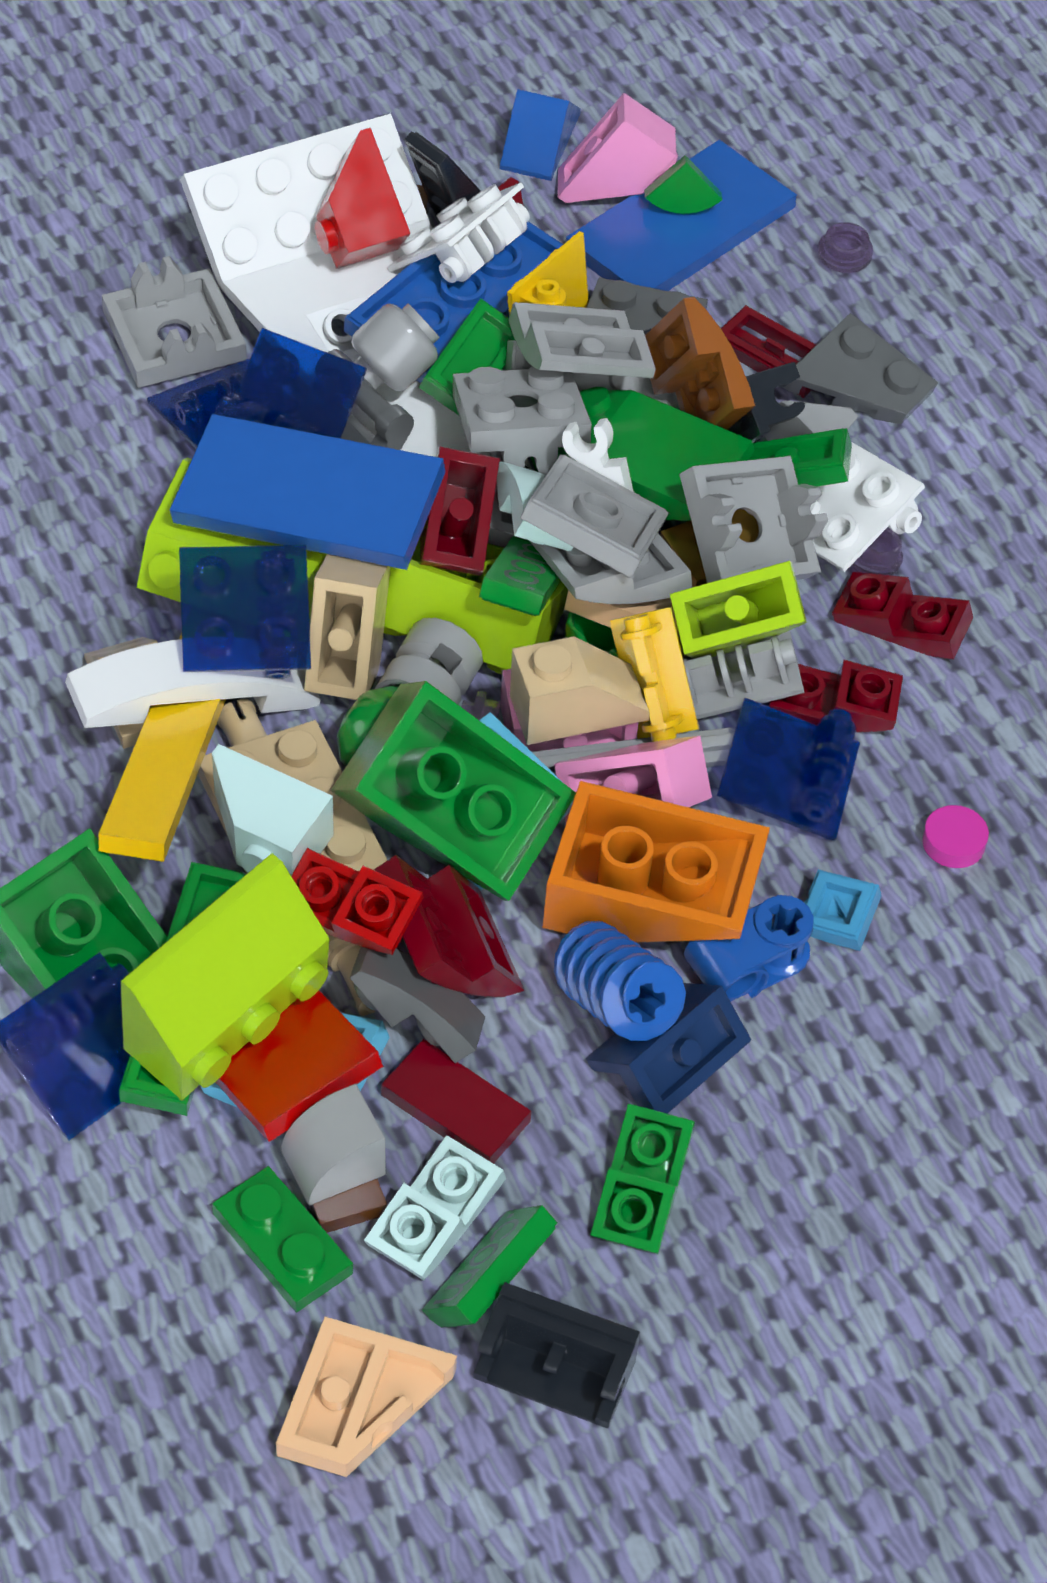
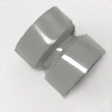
(435, 654)

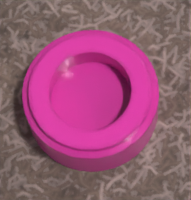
(955, 836)

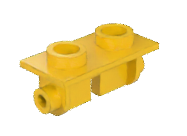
(654, 651)

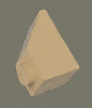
(572, 690)

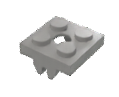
(167, 299)
(534, 428)
(773, 497)

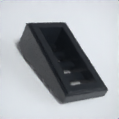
(438, 174)

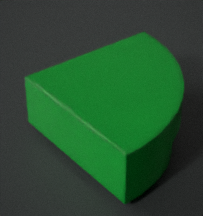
(683, 189)

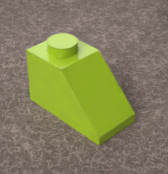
(738, 610)

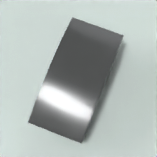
(398, 991)

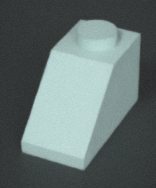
(269, 811)

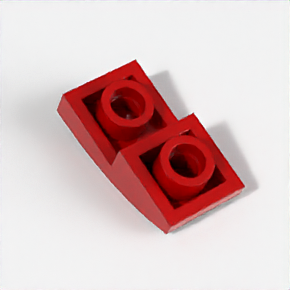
(356, 904)

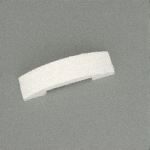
(128, 682)

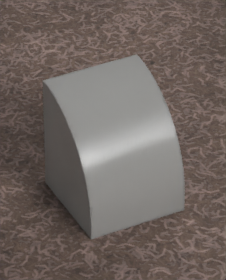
(335, 1146)

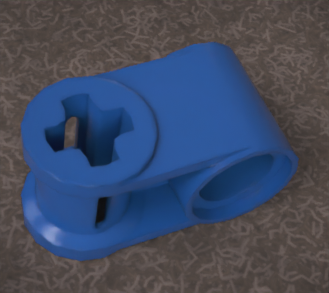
(761, 953)

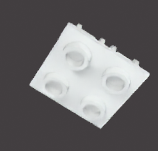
(468, 233)
(864, 507)

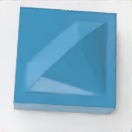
(842, 908)

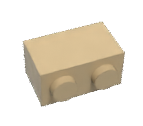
(346, 626)

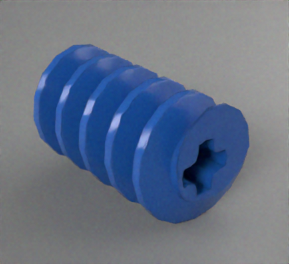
(618, 981)

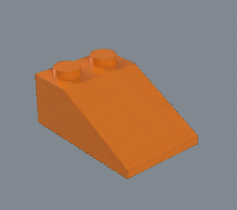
(652, 868)

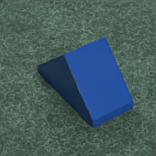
(538, 134)

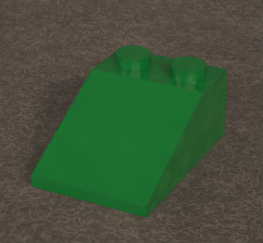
(659, 444)
(454, 789)
(69, 913)

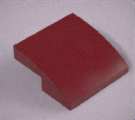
(455, 934)

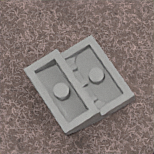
(580, 340)
(593, 581)

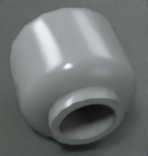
(395, 347)

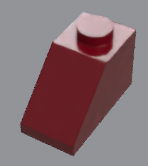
(461, 513)

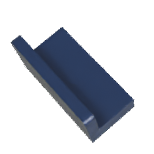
(682, 1058)

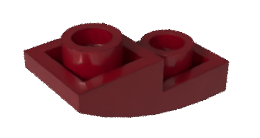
(891, 612)
(861, 690)

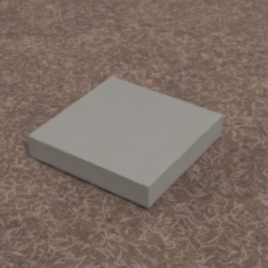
(595, 515)

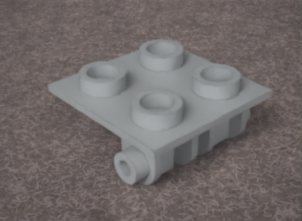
(759, 673)

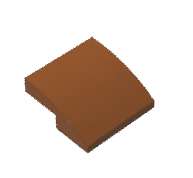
(698, 365)

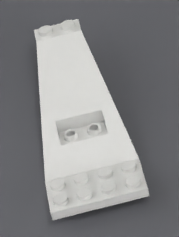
(266, 257)

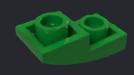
(643, 1178)

